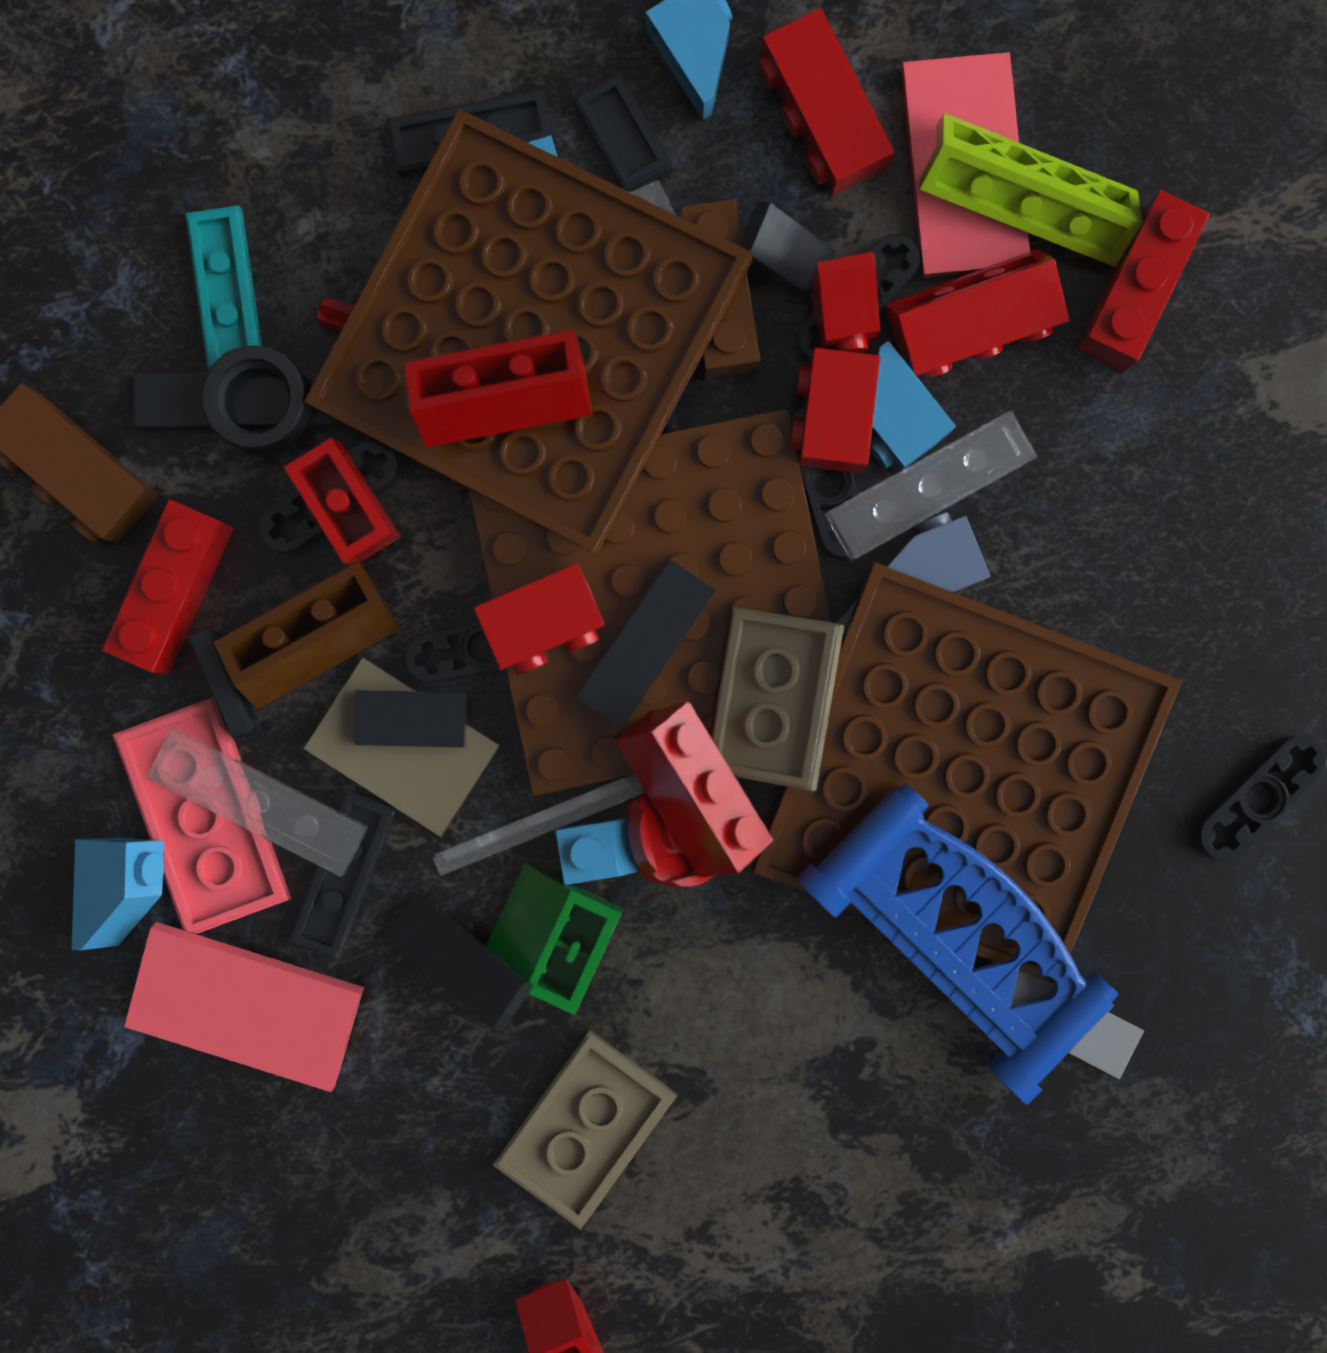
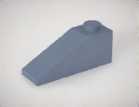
(940, 555)

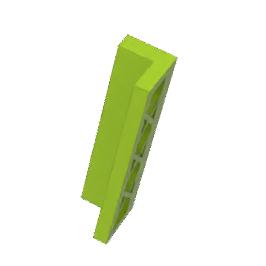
(1031, 190)

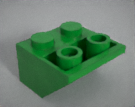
(554, 935)

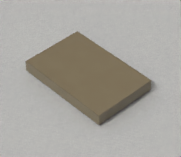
(776, 696)
(416, 780)
(584, 1129)

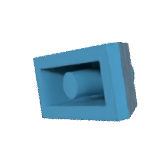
(693, 44)
(905, 414)
(595, 850)
(113, 888)

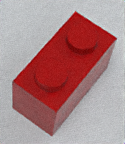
(837, 410)
(342, 502)
(540, 618)

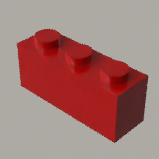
(824, 103)
(1142, 282)
(978, 313)
(498, 388)
(168, 588)
(694, 790)

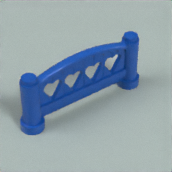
(866, 873)

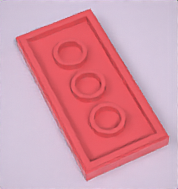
(979, 92)
(210, 863)
(243, 1006)

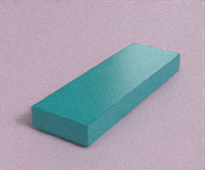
(223, 280)

